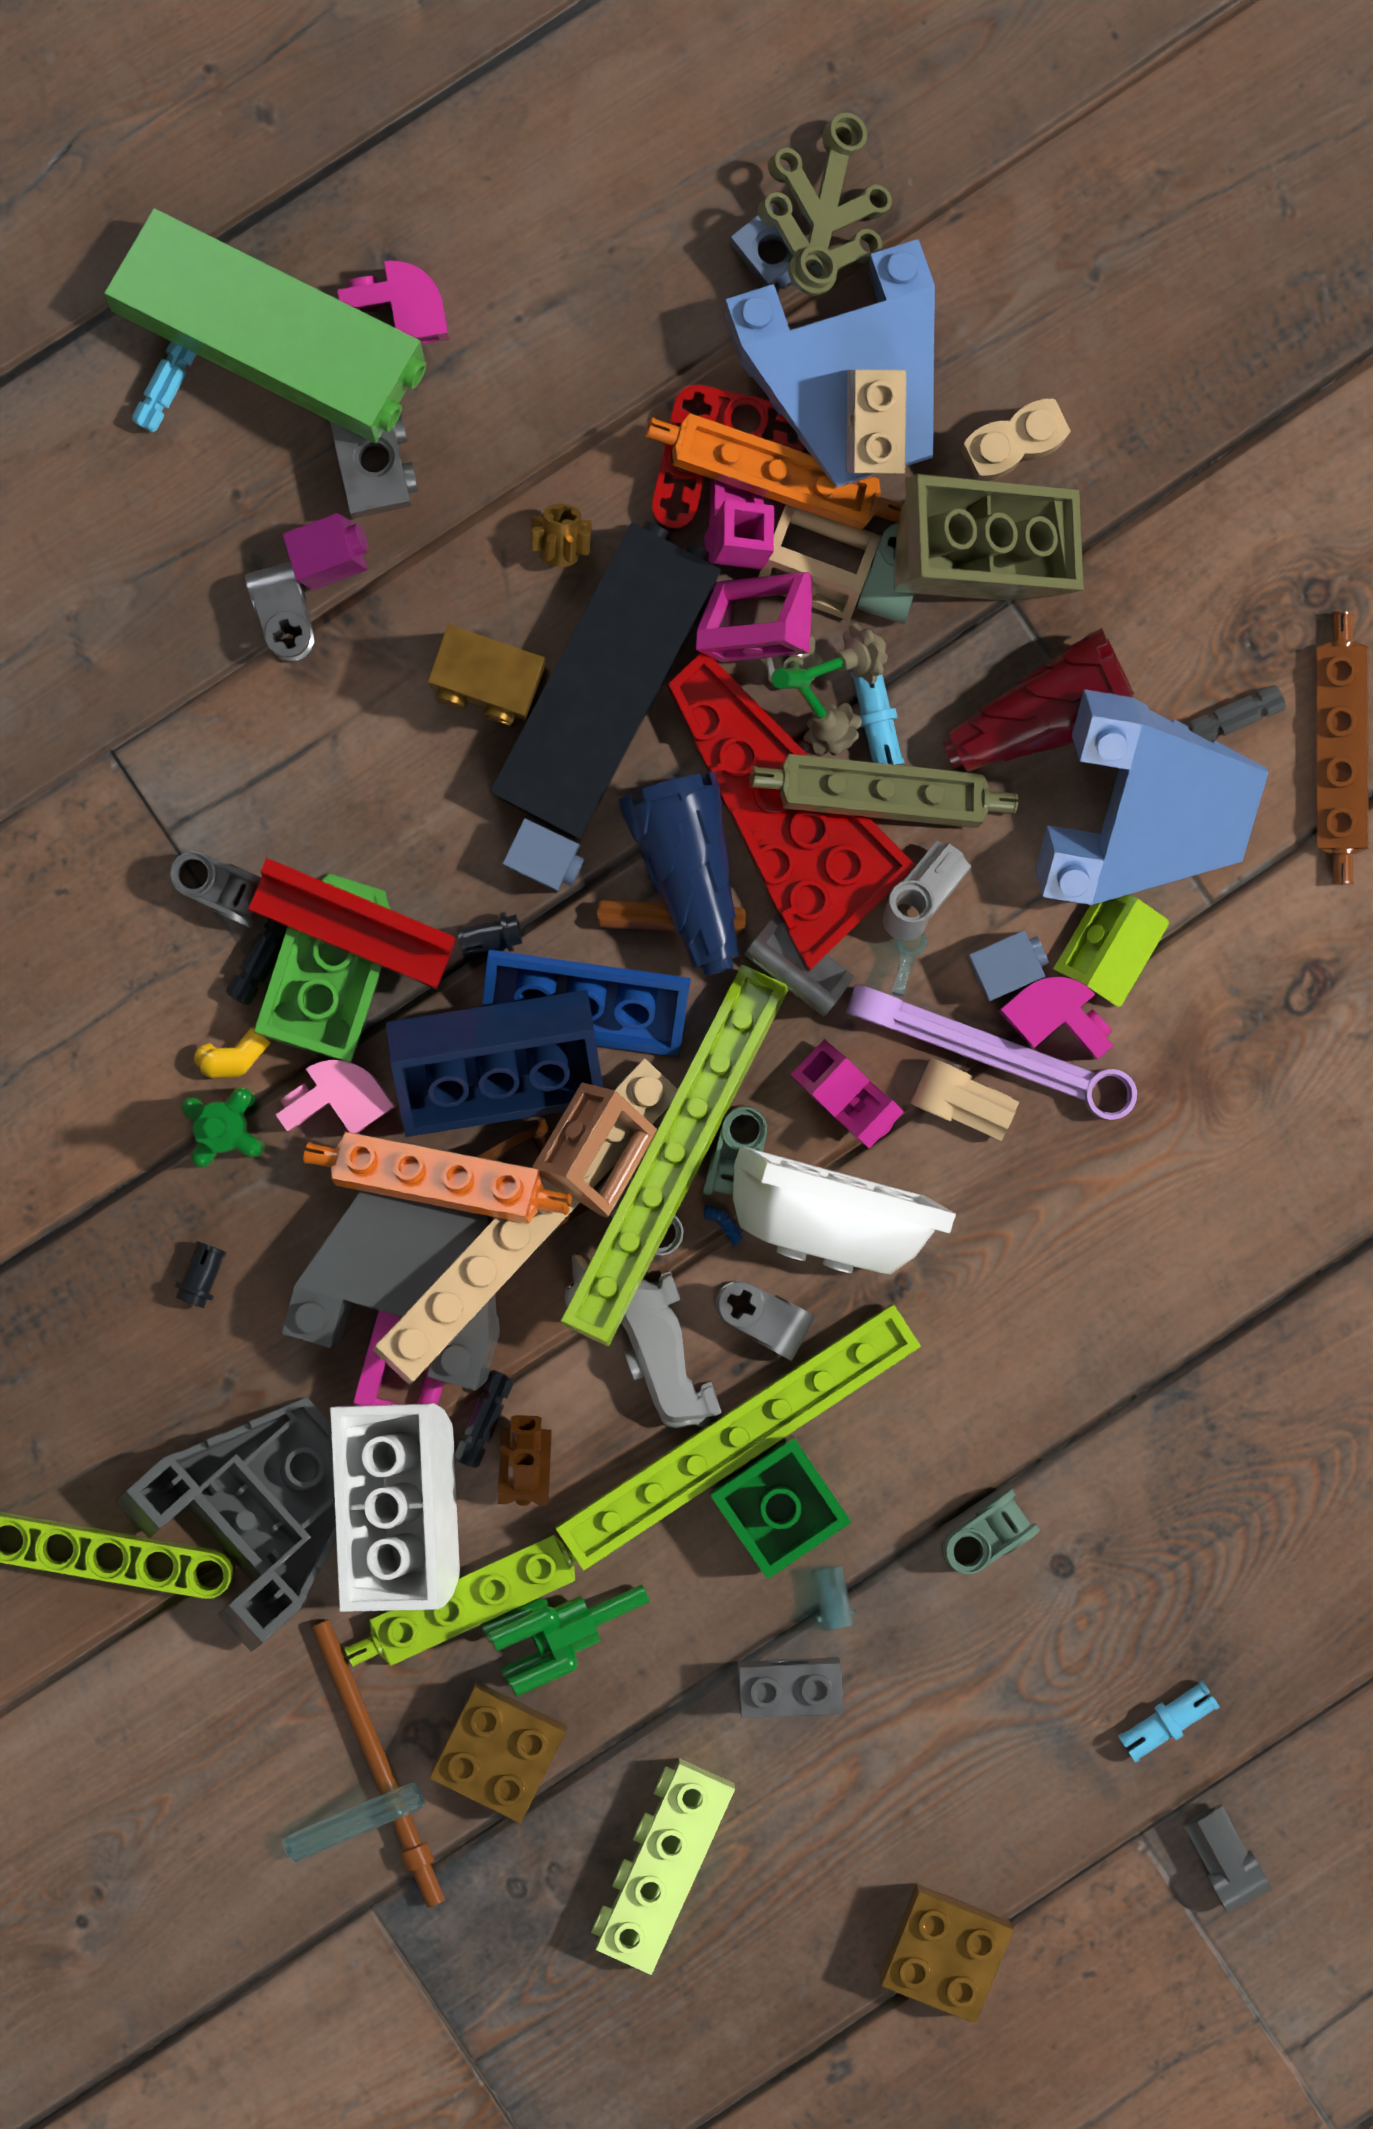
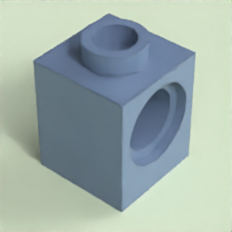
(746, 245)
(544, 856)
(1008, 965)

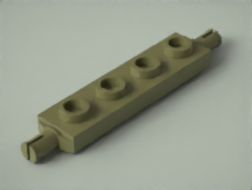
(883, 790)

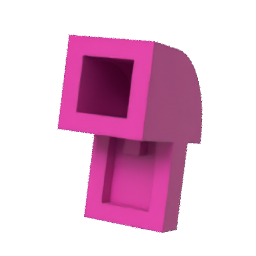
(410, 295)
(739, 527)
(1054, 1001)
(847, 1094)

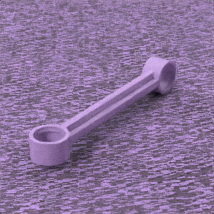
(986, 1048)

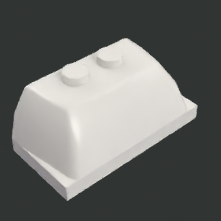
(832, 1213)
(395, 1506)

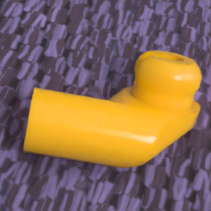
(230, 1062)

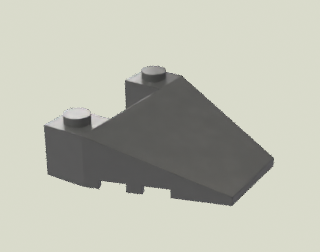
(386, 1259)
(266, 1502)

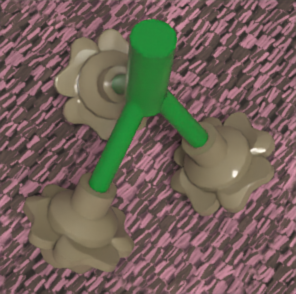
(830, 727)

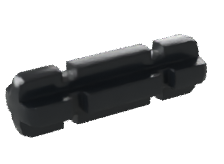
(257, 963)
(484, 1419)

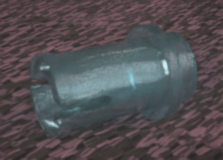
(833, 1598)

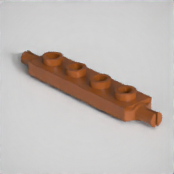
(1343, 747)

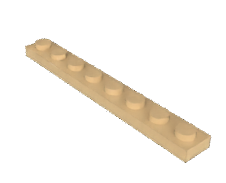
(505, 1247)

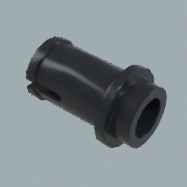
(490, 935)
(200, 1275)

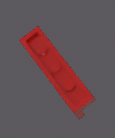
(352, 923)

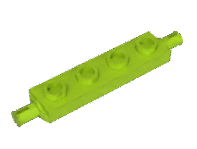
(476, 1600)

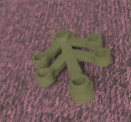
(823, 210)

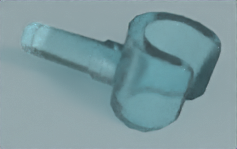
(905, 963)

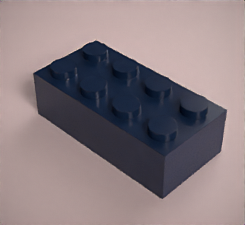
(492, 1062)

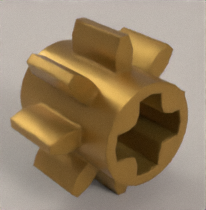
(560, 535)

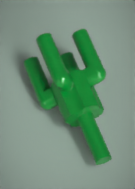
(222, 1127)
(556, 1635)

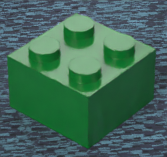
(780, 1507)

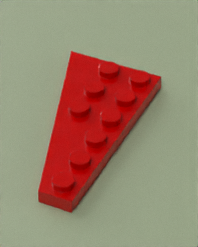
(814, 865)

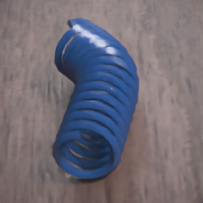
(727, 1225)

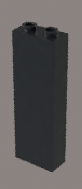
(606, 679)

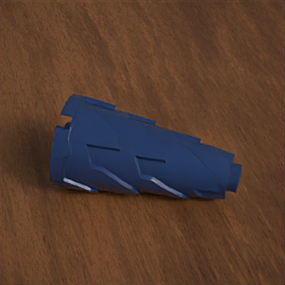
(688, 861)

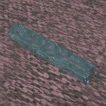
(354, 1822)

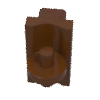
(524, 1462)

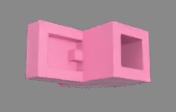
(343, 1085)

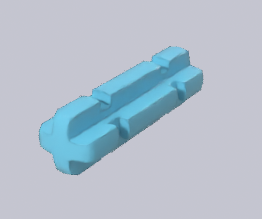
(162, 387)

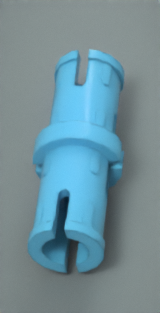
(878, 721)
(1168, 1721)

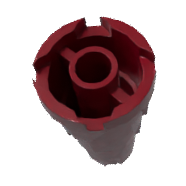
(1039, 708)

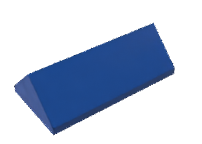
(626, 1005)

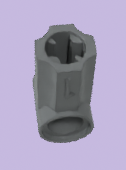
(1230, 1867)

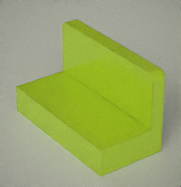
(1112, 946)

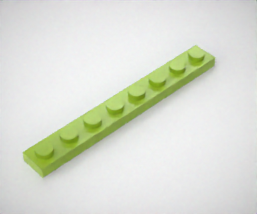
(674, 1155)
(737, 1437)

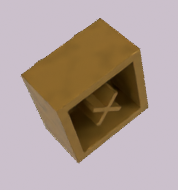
(486, 675)
(498, 1752)
(946, 1953)

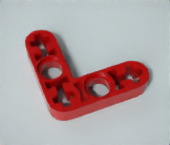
(722, 406)

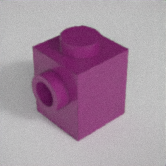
(326, 551)

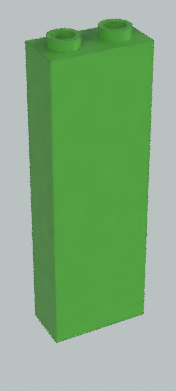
(266, 326)

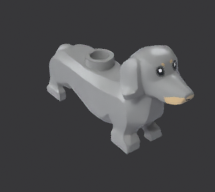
(659, 1351)

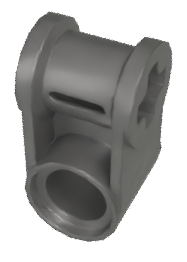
(278, 604)
(220, 888)
(771, 1320)

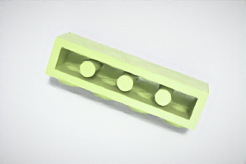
(664, 1867)

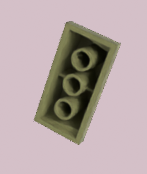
(988, 540)

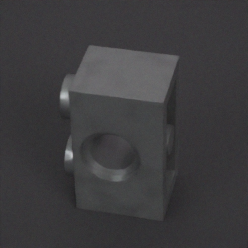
(374, 491)
(790, 1687)

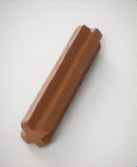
(647, 916)

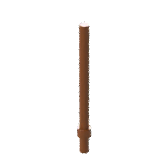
(415, 1854)

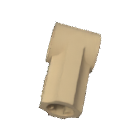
(955, 1096)

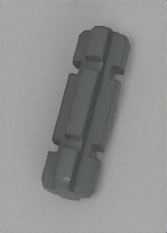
(1239, 714)

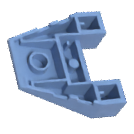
(808, 366)
(1172, 810)

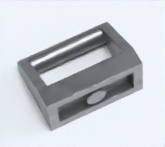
(778, 957)

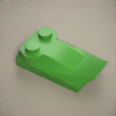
(319, 991)

